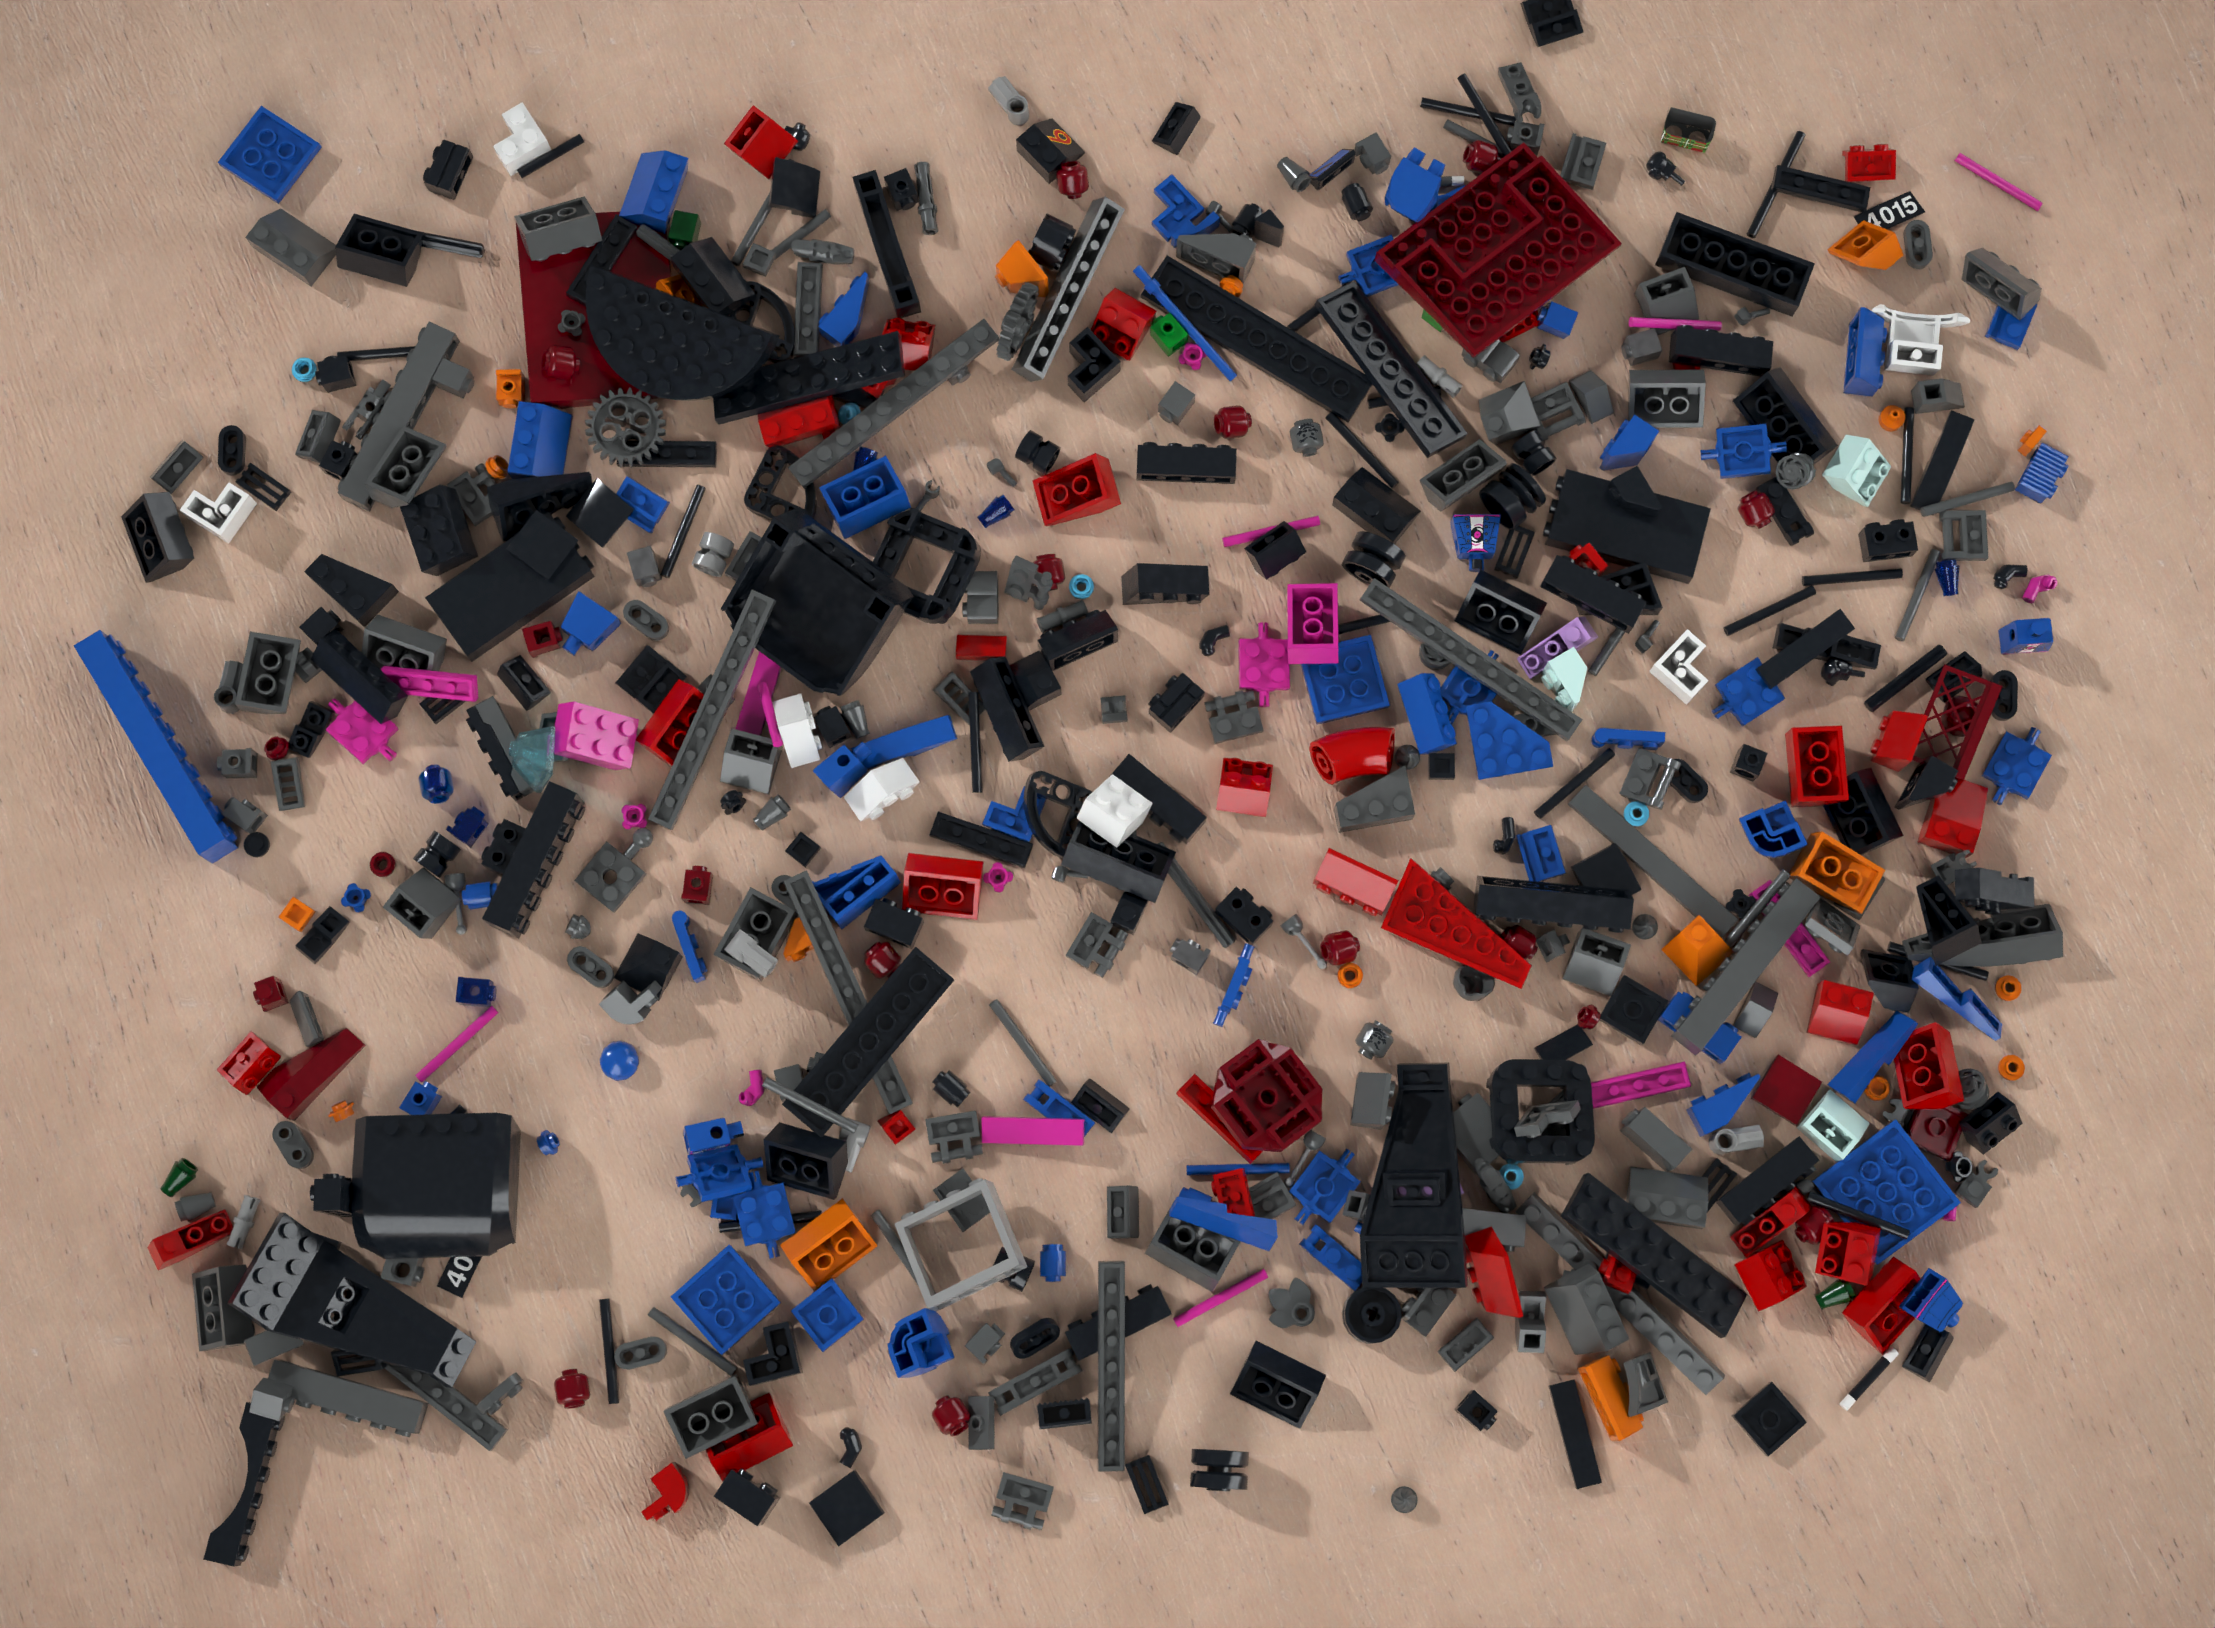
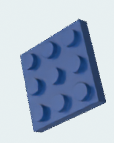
(269, 154)
(1348, 686)
(725, 1299)

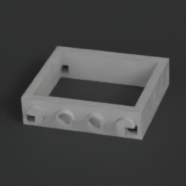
(980, 1280)

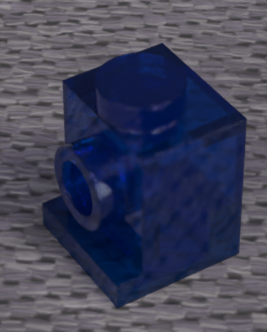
(468, 826)
(483, 999)

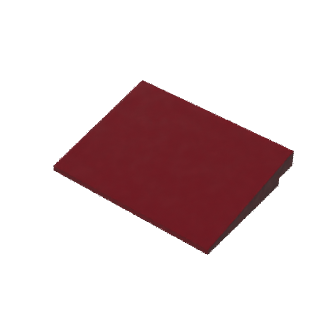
(1498, 249)
(544, 300)

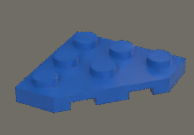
(1504, 743)

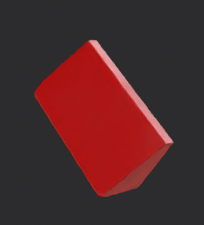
(980, 647)

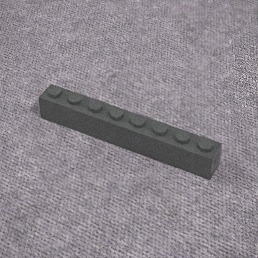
(1068, 289)
(401, 408)
(1745, 966)

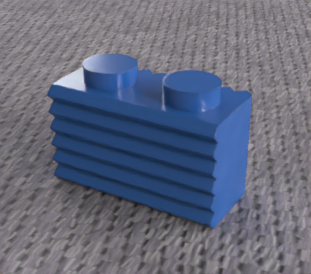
(2042, 472)

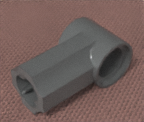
(229, 686)

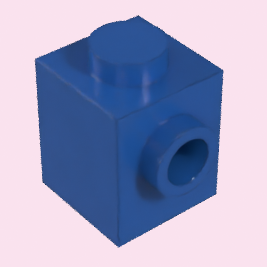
(1556, 319)
(421, 1099)

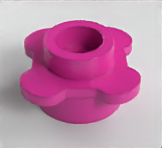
(1190, 349)
(629, 811)
(990, 877)

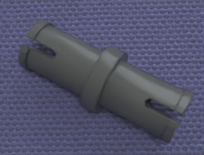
(1062, 616)

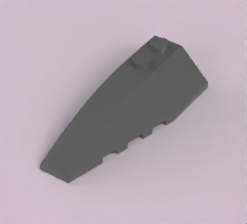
(2006, 939)

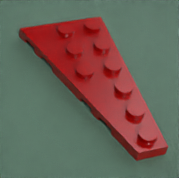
(1438, 921)

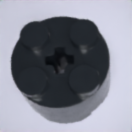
(1050, 241)

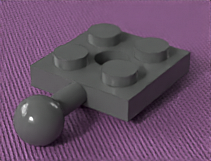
(627, 872)

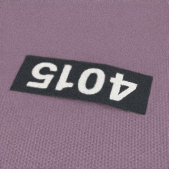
(1892, 211)
(458, 1274)

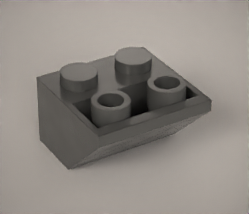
(1668, 297)
(750, 761)
(422, 903)
(1596, 961)
(1371, 1100)

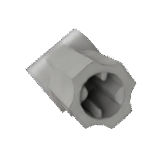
(1009, 100)
(746, 950)
(1738, 1139)
(854, 1142)

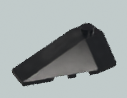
(517, 499)

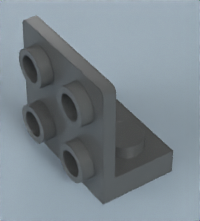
(1426, 1308)

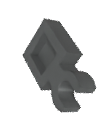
(1946, 867)
(1974, 1187)

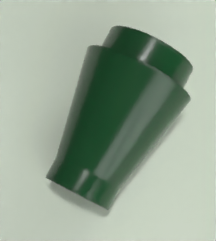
(179, 1176)
(1835, 1294)

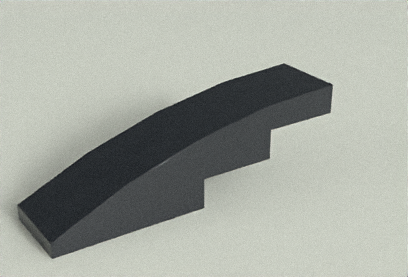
(1943, 460)
(1805, 649)
(1848, 649)

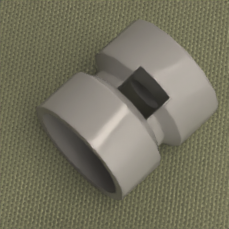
(712, 554)

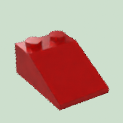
(1077, 490)
(1955, 819)

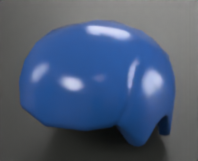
(619, 1060)

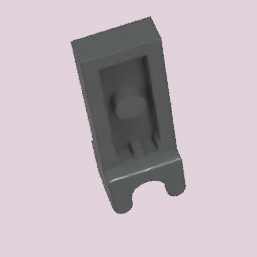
(1519, 91)

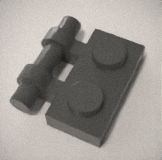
(471, 497)
(1021, 582)
(1234, 724)
(1090, 940)
(950, 1129)
(1025, 1493)

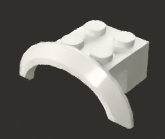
(1915, 339)

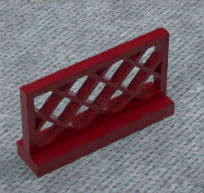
(1977, 725)

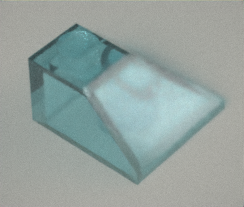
(534, 756)

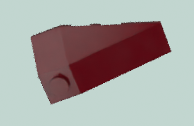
(303, 1078)

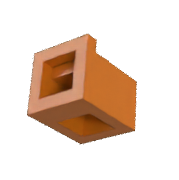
(510, 378)

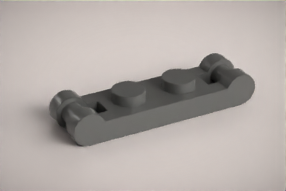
(1035, 1381)

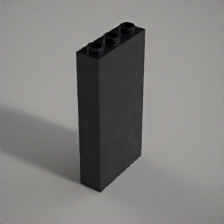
(1624, 537)
(502, 596)

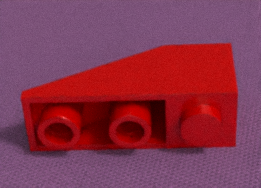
(1771, 1222)
(189, 1239)

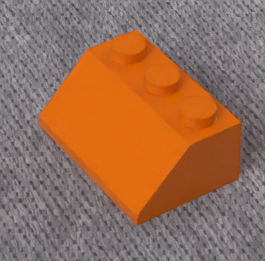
(828, 1245)
(1610, 1397)

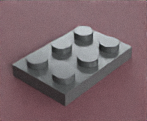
(1832, 926)

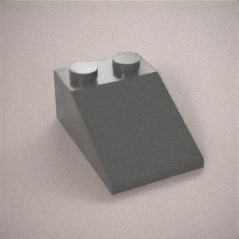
(1218, 253)

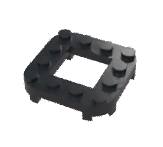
(961, 567)
(1505, 1111)

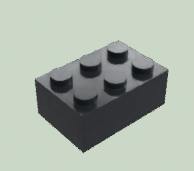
(438, 530)

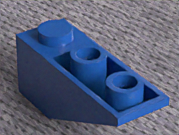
(844, 320)
(1719, 1109)

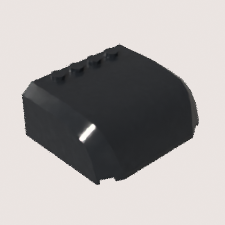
(829, 603)
(435, 1184)

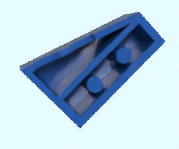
(855, 890)

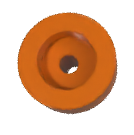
(1891, 418)

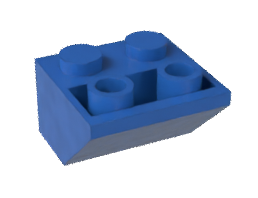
(1631, 444)

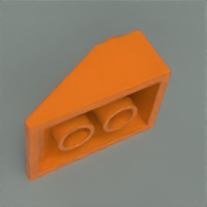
(1836, 872)

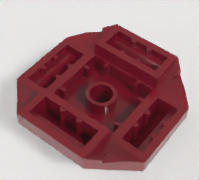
(1281, 1076)

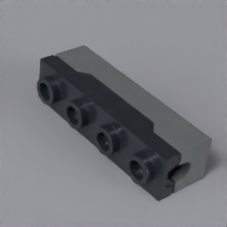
(495, 739)

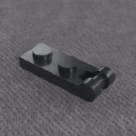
(1786, 512)

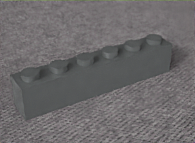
(351, 1398)

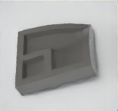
(1644, 1385)

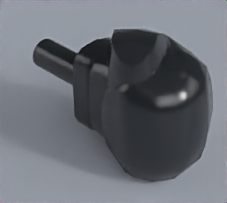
(801, 134)
(1662, 167)
(1838, 670)

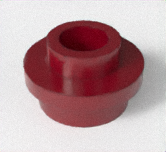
(276, 748)
(377, 859)
(1588, 1017)

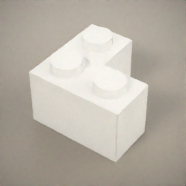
(525, 142)
(224, 515)
(1675, 667)
(795, 727)
(881, 789)

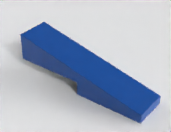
(1965, 1004)
(1878, 1050)
(1214, 1217)

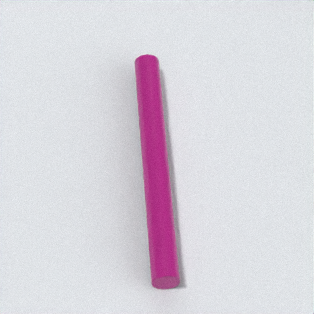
(1998, 181)
(1673, 323)
(1254, 535)
(456, 1044)
(1220, 1297)

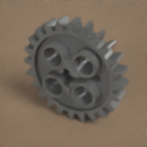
(1017, 321)
(616, 447)

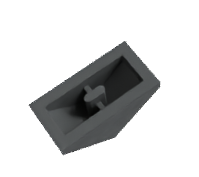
(1592, 395)
(1756, 1010)

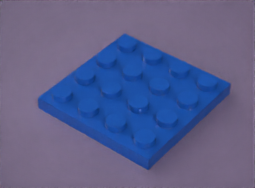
(1889, 1181)

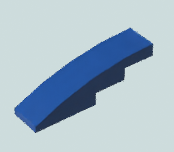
(909, 741)

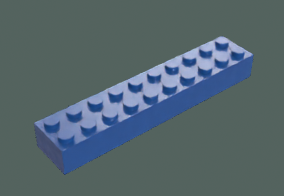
(156, 746)

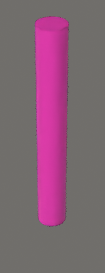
(770, 714)

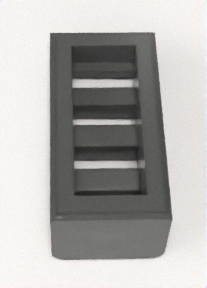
(953, 704)
(276, 765)

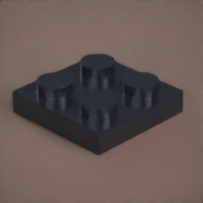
(1633, 1010)
(1769, 1419)

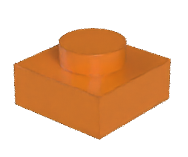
(2030, 439)
(297, 914)

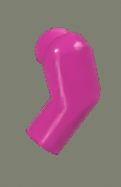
(2037, 585)
(754, 1091)

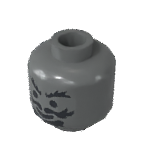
(1306, 437)
(1374, 1040)

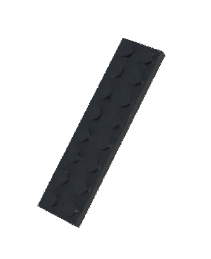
(1390, 369)
(814, 377)
(871, 1038)
(1654, 1255)

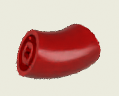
(1353, 753)

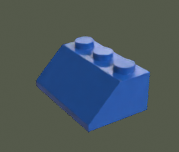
(655, 189)
(1865, 353)
(539, 441)
(865, 497)

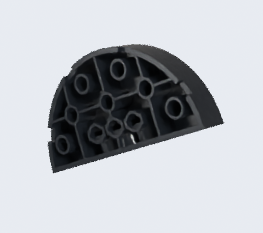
(669, 342)

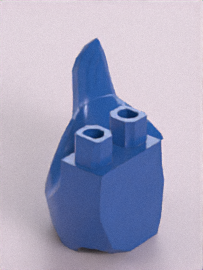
(1414, 189)

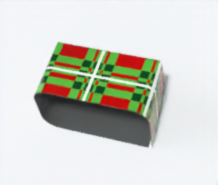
(1696, 122)

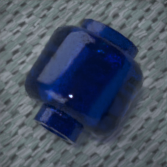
(436, 784)

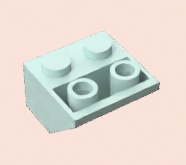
(1857, 469)
(1565, 677)
(1834, 1126)

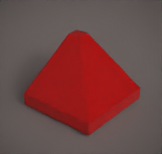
(896, 1126)

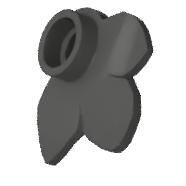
(1288, 1302)

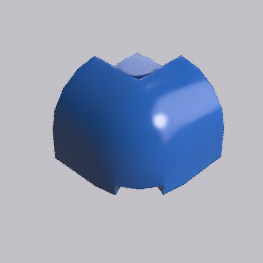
(1773, 831)
(919, 1344)

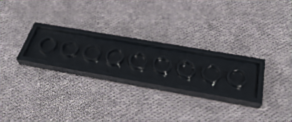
(1262, 340)

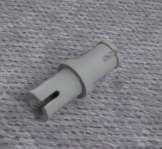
(1439, 376)
(243, 1222)

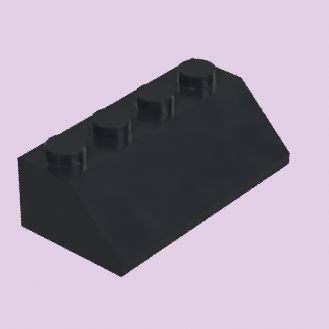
(1787, 415)
(1133, 866)

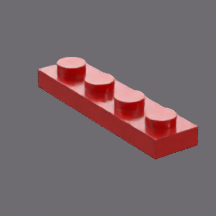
(1199, 1098)

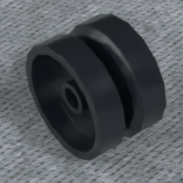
(1373, 559)
(1386, 1310)
(1219, 1469)

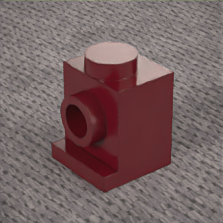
(534, 635)
(699, 894)
(270, 993)

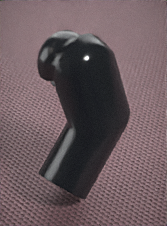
(2008, 571)
(1210, 638)
(1508, 828)
(852, 1444)

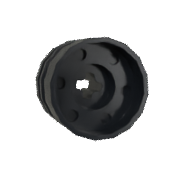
(1512, 496)

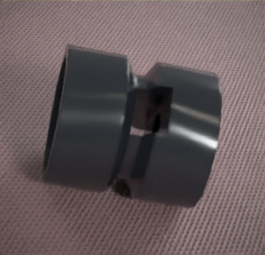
(1036, 451)
(1532, 451)
(437, 854)
(1019, 1280)

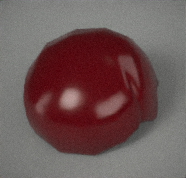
(1965, 713)

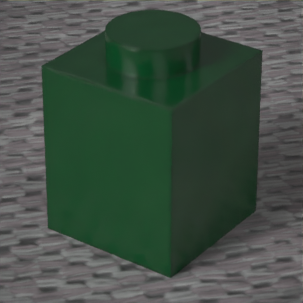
(684, 229)

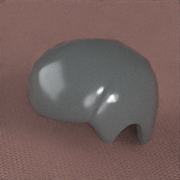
(1472, 984)

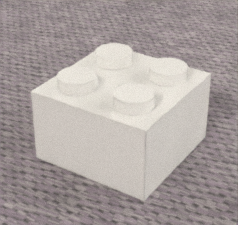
(1114, 810)

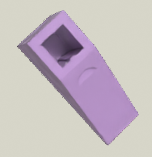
(1574, 634)

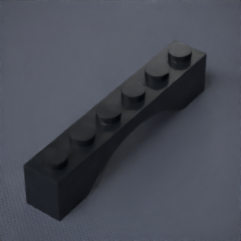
(886, 244)
(229, 1540)

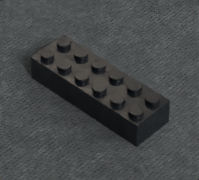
(1735, 264)
(534, 860)
(1553, 903)

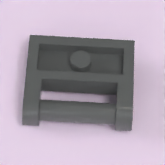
(1553, 403)
(1972, 535)
(1642, 776)

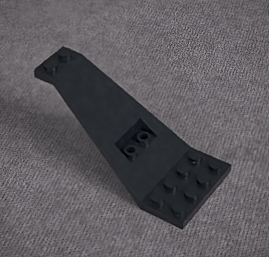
(1417, 1235)
(302, 1280)

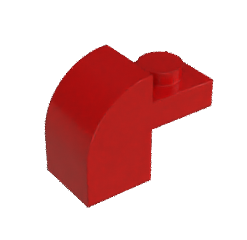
(674, 1492)

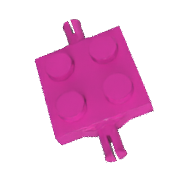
(1263, 664)
(361, 732)

